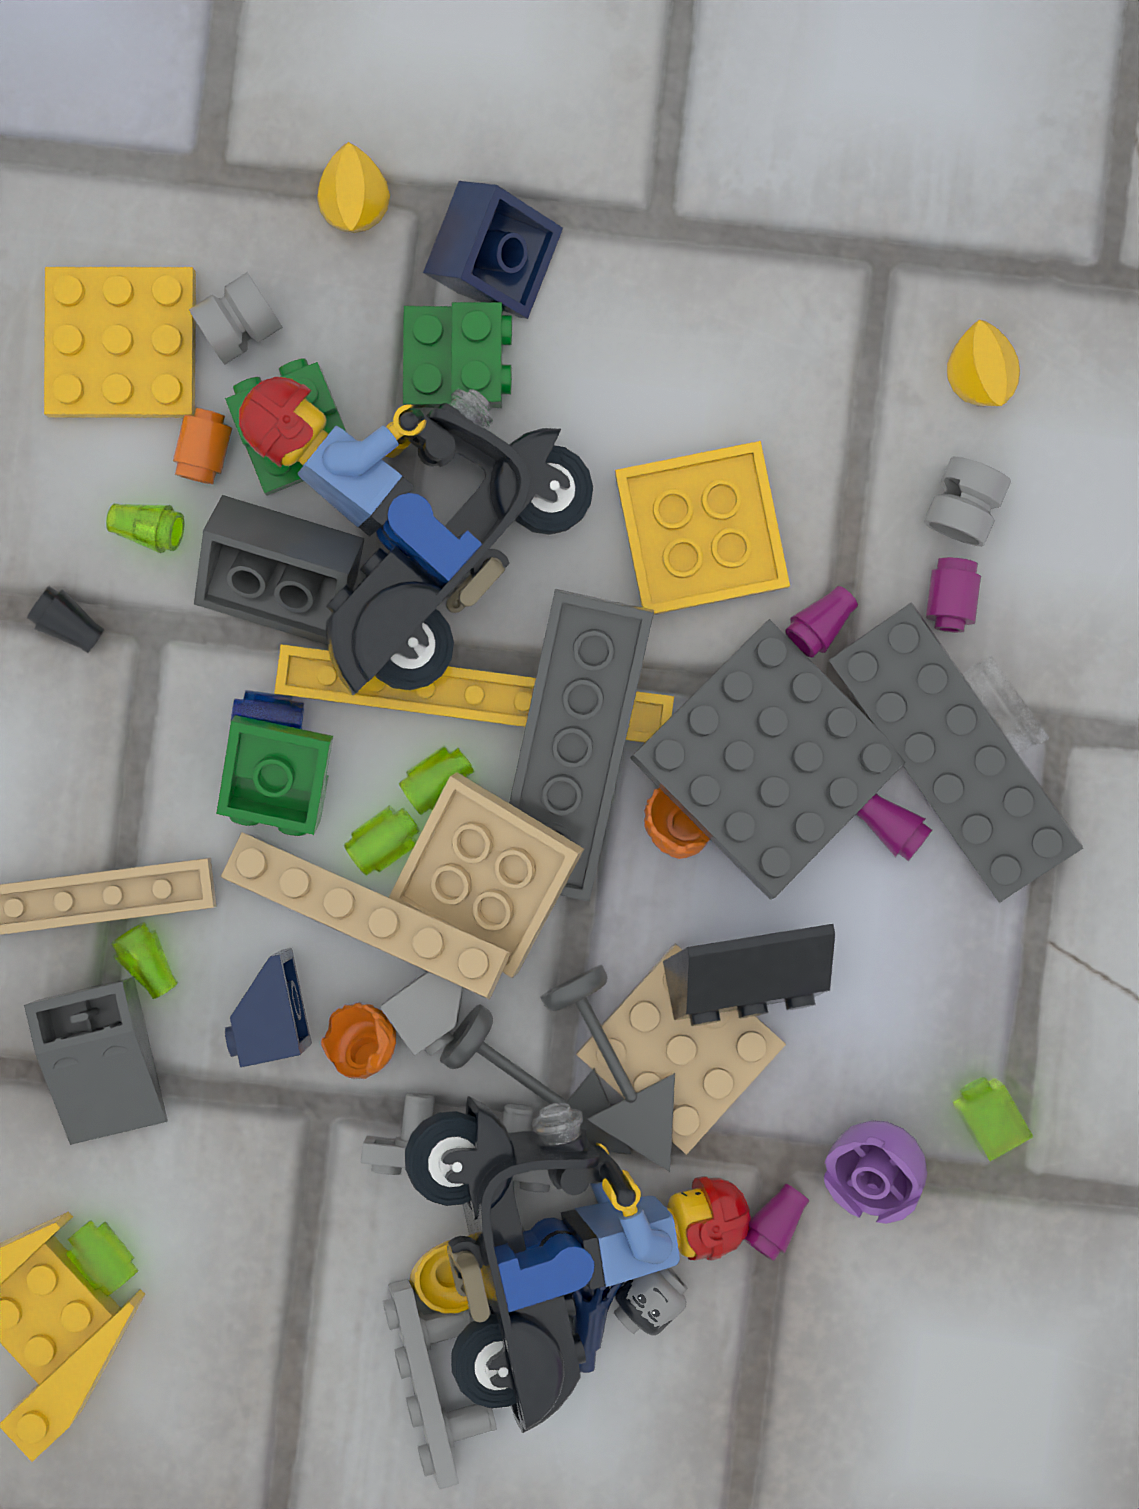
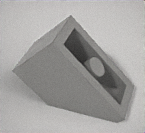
(425, 1012)

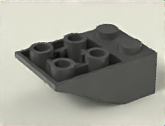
(97, 1060)

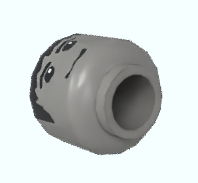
(651, 1301)

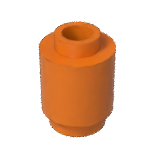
(202, 446)

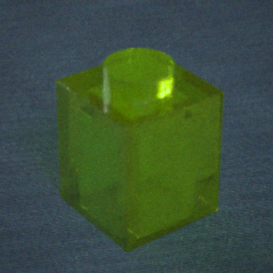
(991, 1117)

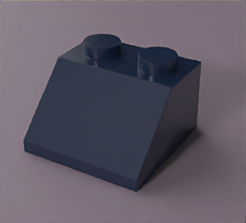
(493, 247)
(270, 1016)

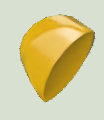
(352, 191)
(983, 366)
(435, 1283)

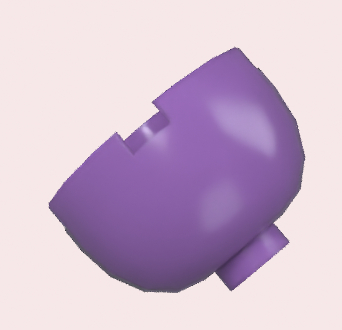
(876, 1171)

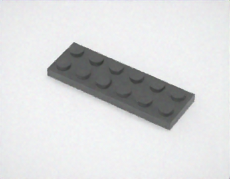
(580, 722)
(956, 753)

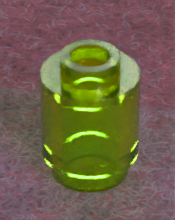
(429, 777)
(382, 840)
(101, 1257)

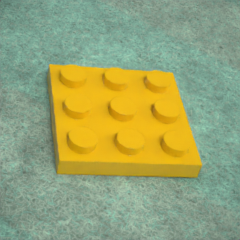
(119, 342)
(702, 528)

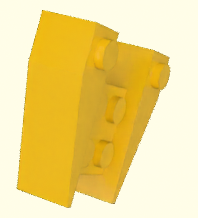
(55, 1332)

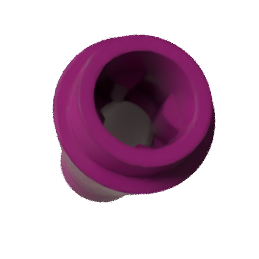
(820, 622)
(895, 826)
(776, 1222)

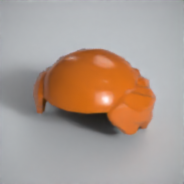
(671, 828)
(359, 1040)

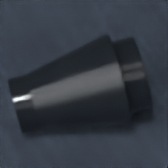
(64, 619)

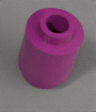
(953, 594)

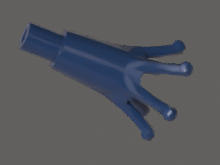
(590, 1319)

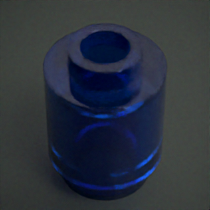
(269, 708)

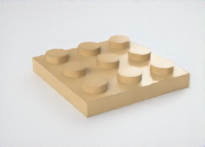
(486, 869)
(708, 1060)

